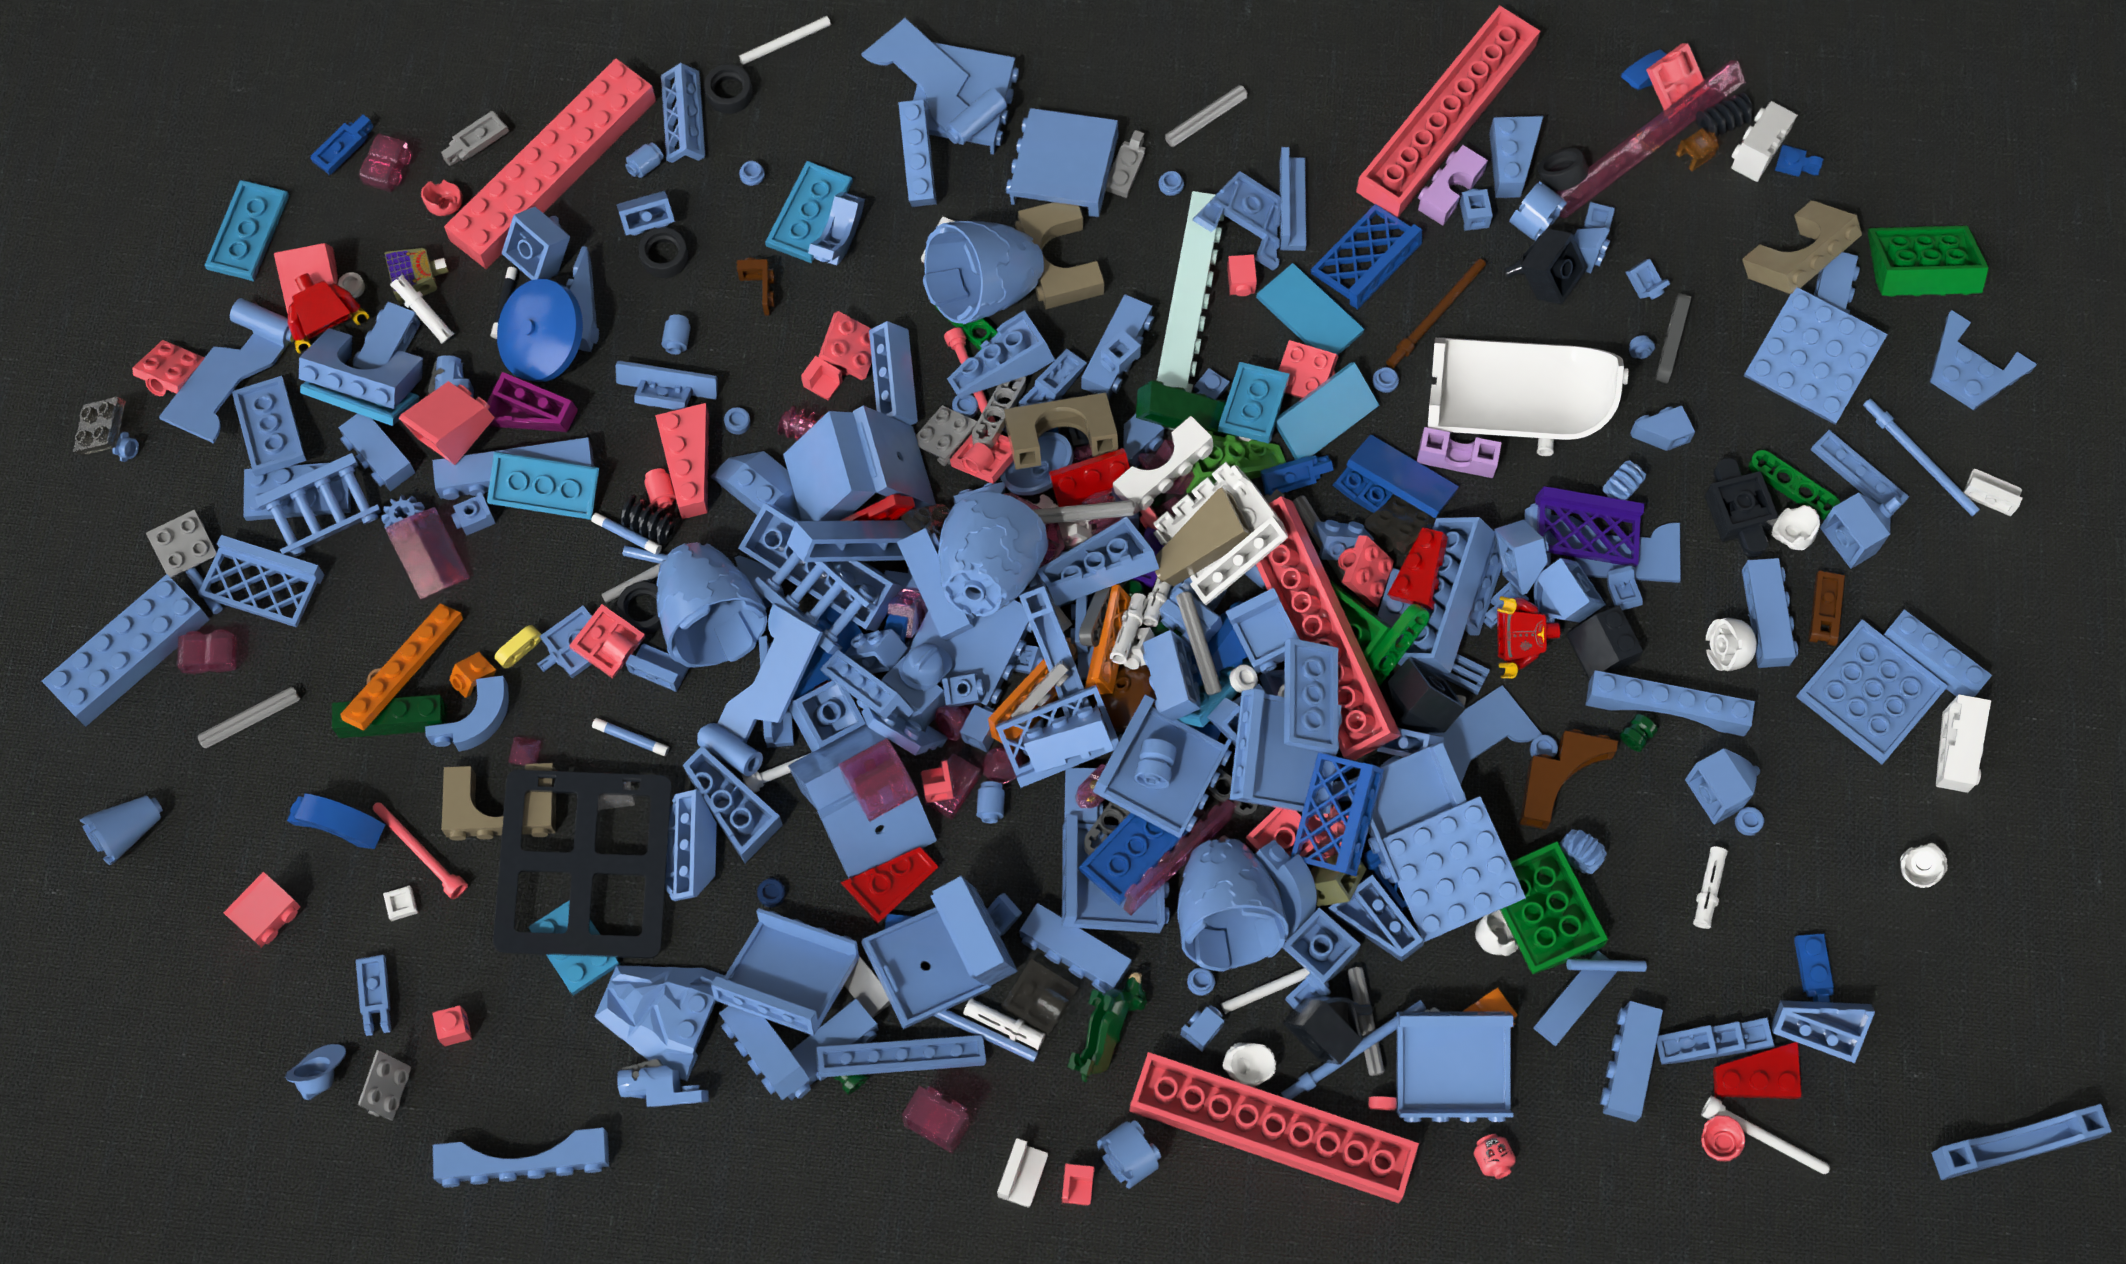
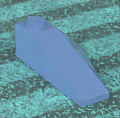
(583, 291)
(1009, 355)

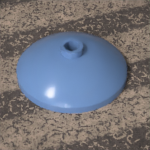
(1054, 453)

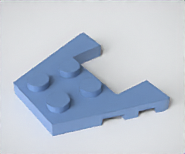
(1250, 207)
(1967, 374)
(902, 732)

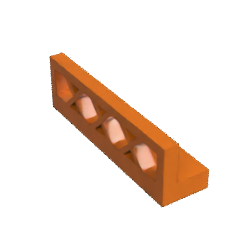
(1102, 668)
(1015, 699)

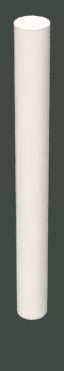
(785, 40)
(1265, 990)

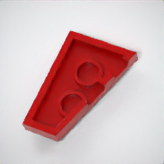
(1082, 479)
(885, 510)
(1419, 572)
(890, 883)
(1761, 1075)

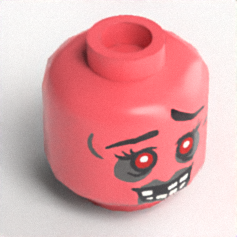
(1494, 1156)

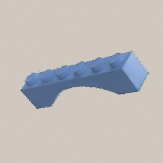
(1052, 640)
(1628, 693)
(2021, 1143)
(581, 1150)

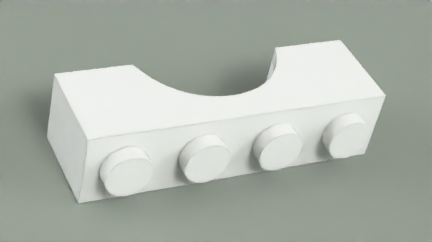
(1142, 486)

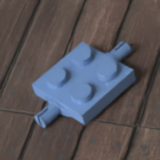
(558, 641)

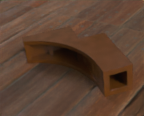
(1548, 775)

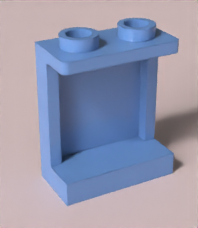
(1262, 630)

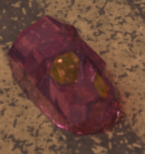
(1085, 796)

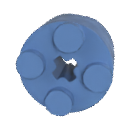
(1538, 211)
(1129, 1153)

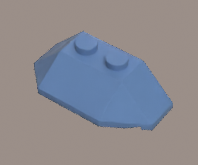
(756, 481)
(690, 846)

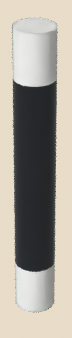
(505, 294)

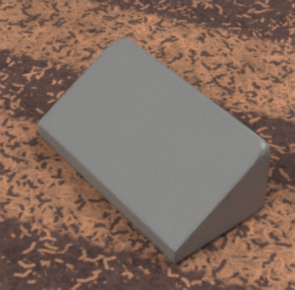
(867, 989)

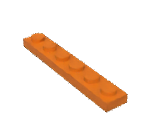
(401, 667)

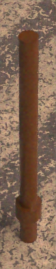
(1406, 346)

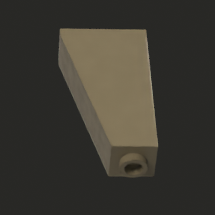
(1203, 539)

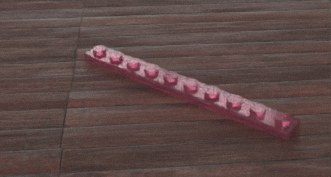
(1652, 135)

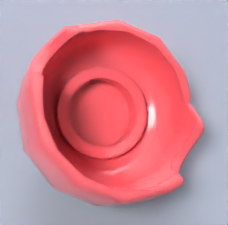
(441, 198)
(1723, 1138)

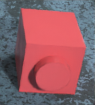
(1241, 275)
(452, 1025)

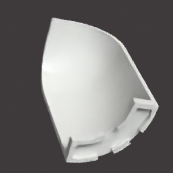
(1523, 388)

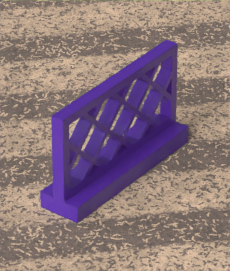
(1595, 506)

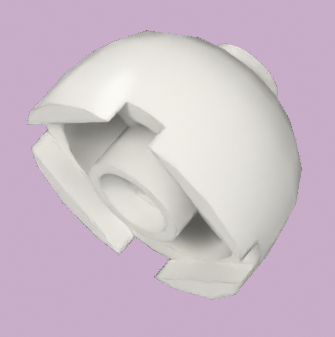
(1731, 644)

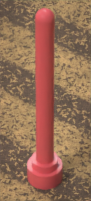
(956, 339)
(452, 884)

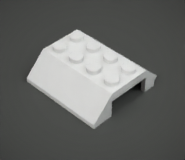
(1263, 522)

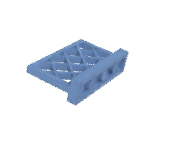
(263, 559)
(1025, 773)

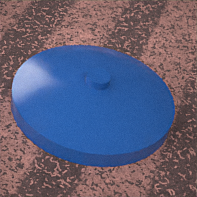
(539, 330)

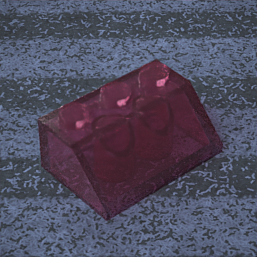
(427, 553)

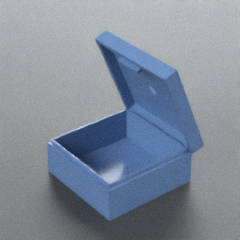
(853, 458)
(844, 821)
(955, 941)

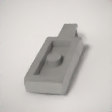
(474, 138)
(1126, 166)
(1040, 694)

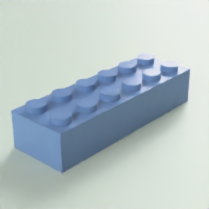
(768, 544)
(1458, 579)
(125, 650)

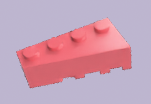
(686, 451)

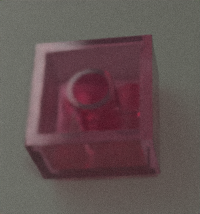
(936, 1119)

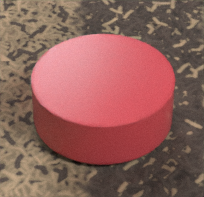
(1382, 1103)

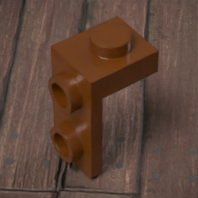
(758, 269)

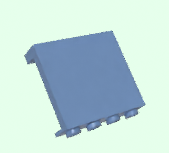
(984, 72)
(1064, 159)
(984, 649)
(1265, 767)
(1191, 773)
(1410, 793)
(1087, 905)
(788, 972)
(1453, 1065)

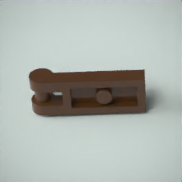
(1826, 607)

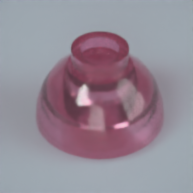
(951, 720)
(998, 766)

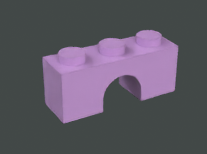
(1462, 169)
(1473, 458)

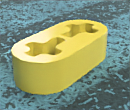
(518, 646)

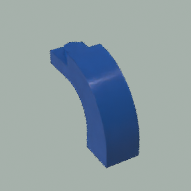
(336, 819)

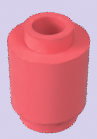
(659, 488)

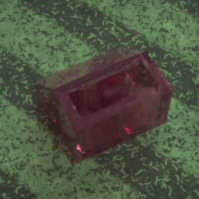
(877, 779)

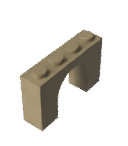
(1786, 271)
(1057, 284)
(1086, 413)
(463, 819)

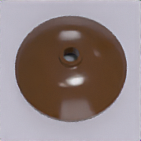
(1125, 700)

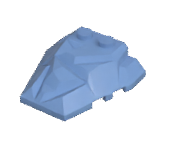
(660, 1011)

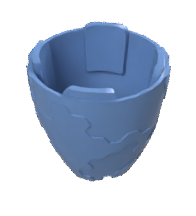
(979, 268)
(989, 551)
(707, 607)
(1229, 907)

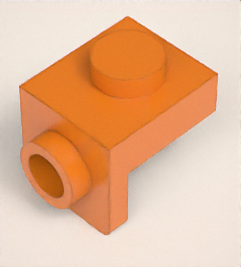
(468, 670)

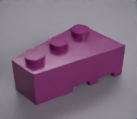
(529, 407)

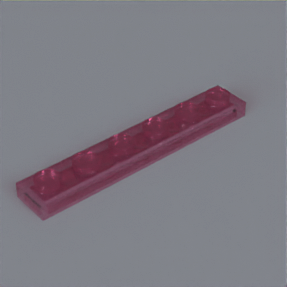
(1172, 862)

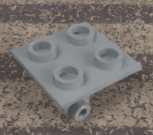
(945, 433)
(181, 544)
(384, 1086)

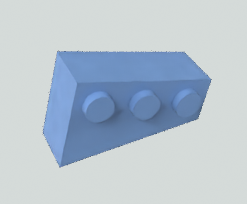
(1172, 675)

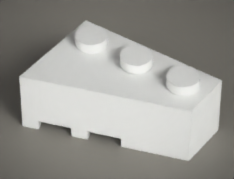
(1762, 140)
(1962, 743)

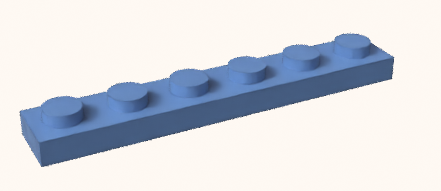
(900, 1056)

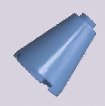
(121, 826)

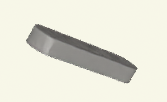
(997, 409)

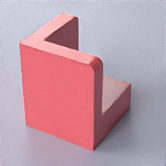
(822, 378)
(937, 784)
(1077, 1184)

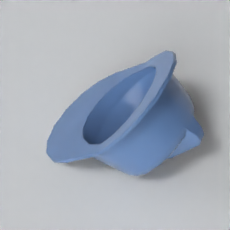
(925, 666)
(316, 1070)

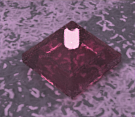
(524, 751)

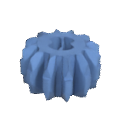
(1624, 481)
(400, 509)
(1583, 851)

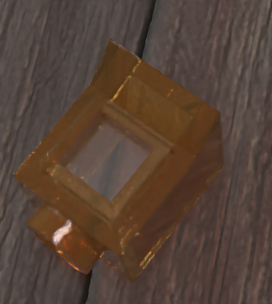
(1700, 146)

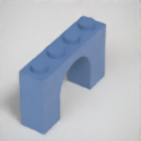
(387, 385)

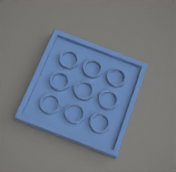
(1815, 355)
(1871, 691)
(1452, 869)

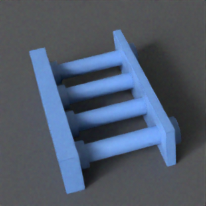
(297, 490)
(770, 590)

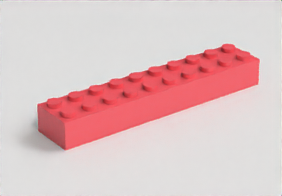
(1447, 111)
(552, 160)
(1319, 618)
(1274, 1127)

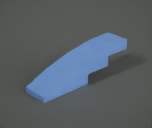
(1054, 380)
(1573, 1002)
(1714, 1041)

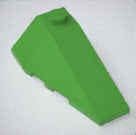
(1248, 456)

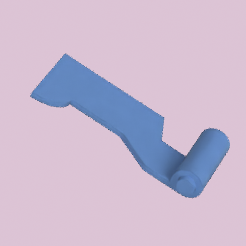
(938, 78)
(223, 369)
(1657, 555)
(767, 696)
(1483, 727)

